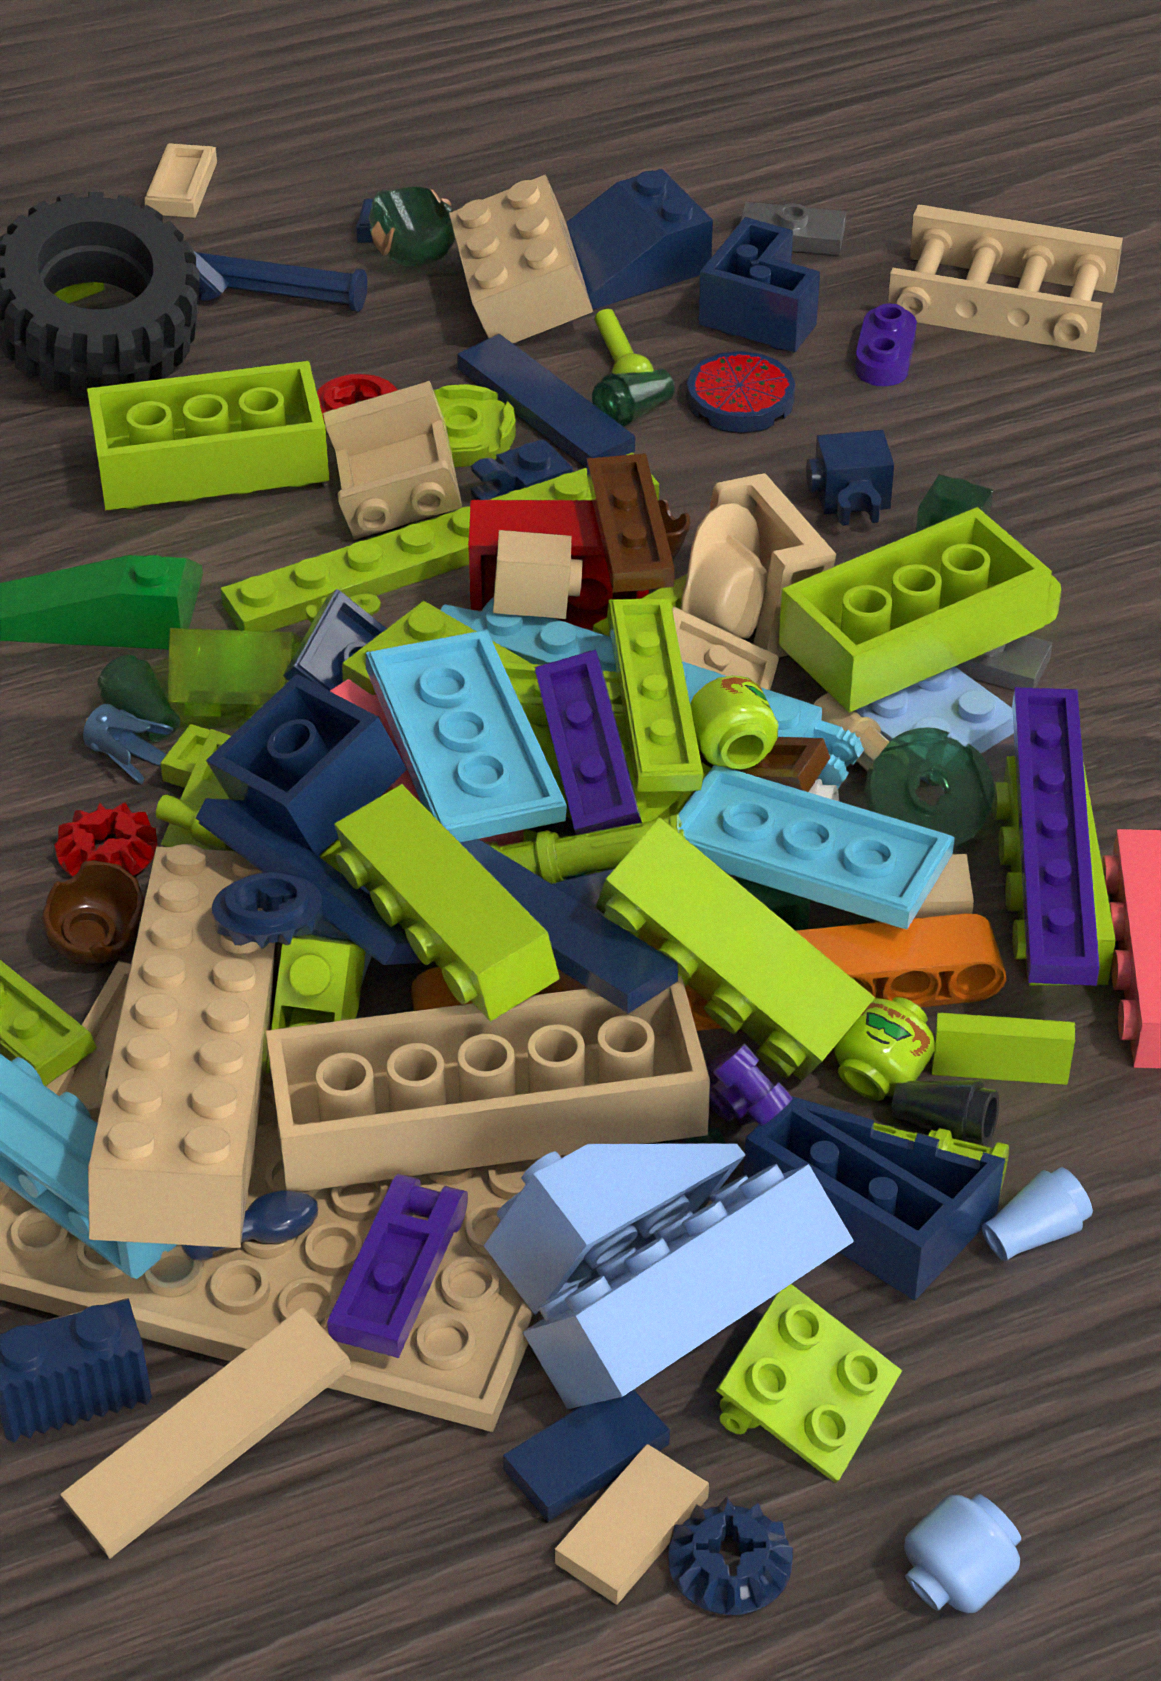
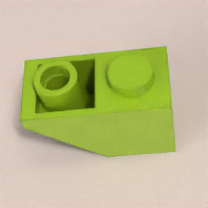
(317, 982)

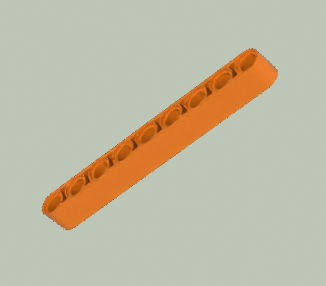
(929, 964)

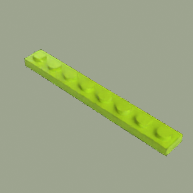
(375, 564)

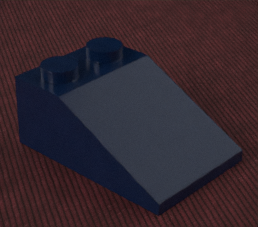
(640, 238)

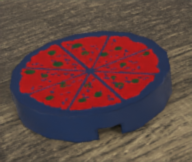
(740, 391)

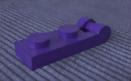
(742, 1090)
(396, 1266)

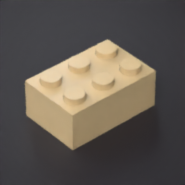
(520, 261)

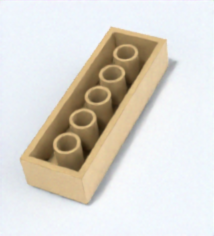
(473, 1092)

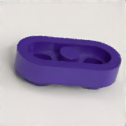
(885, 345)

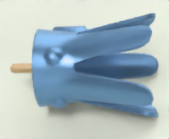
(113, 734)

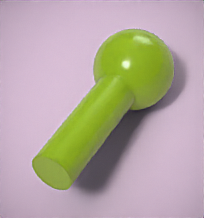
(618, 345)

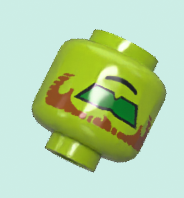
(733, 722)
(885, 1047)

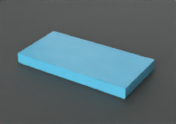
(465, 736)
(815, 846)

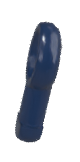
(269, 1220)

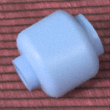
(962, 1553)

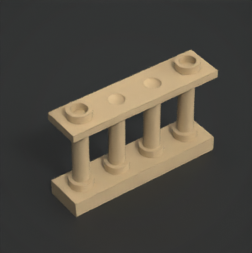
(1010, 249)

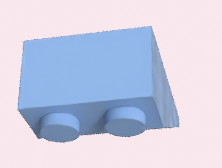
(598, 1205)

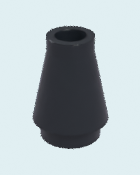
(954, 1106)

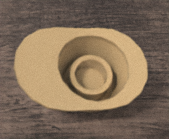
(726, 572)

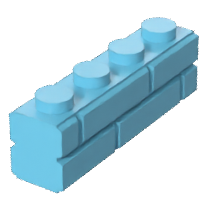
(47, 1159)

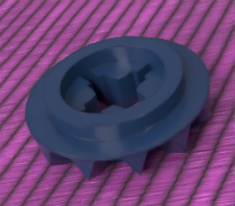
(287, 904)
(702, 1572)

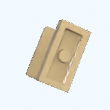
(393, 460)
(788, 546)

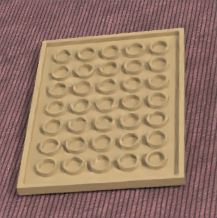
(461, 1343)

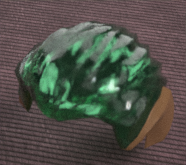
(411, 225)

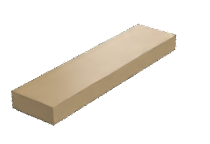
(205, 1431)

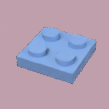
(948, 703)

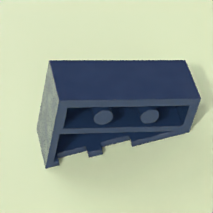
(896, 1196)

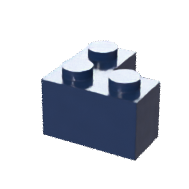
(756, 289)

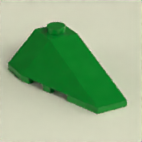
(103, 603)

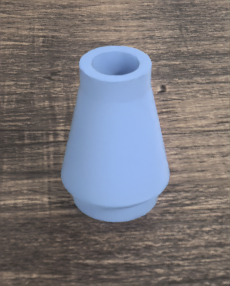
(1040, 1213)

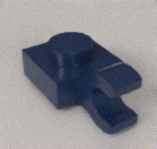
(518, 469)

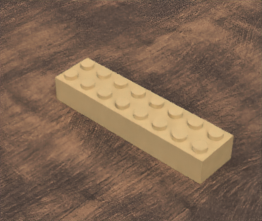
(184, 1066)

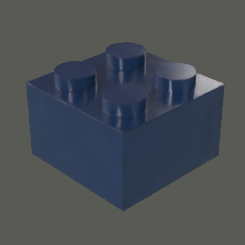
(308, 761)

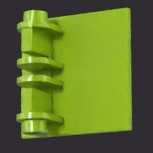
(806, 1383)

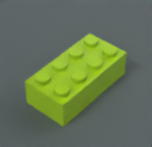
(208, 435)
(913, 608)
(733, 952)

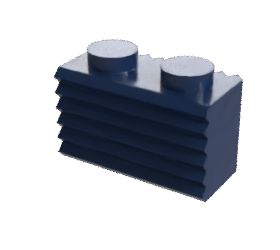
(71, 1369)

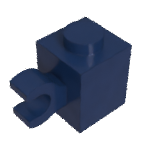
(852, 474)

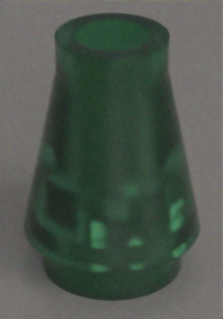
(632, 394)
(135, 689)

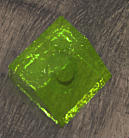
(227, 668)

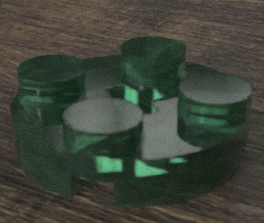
(944, 762)

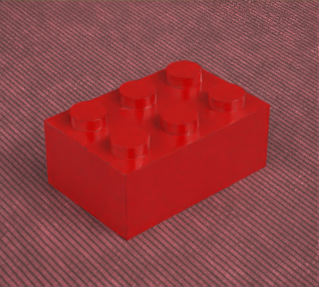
(554, 517)

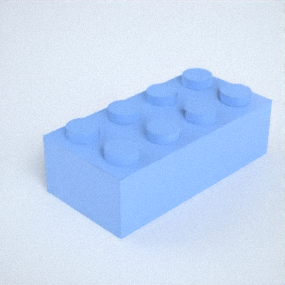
(685, 1284)

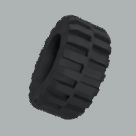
(101, 244)

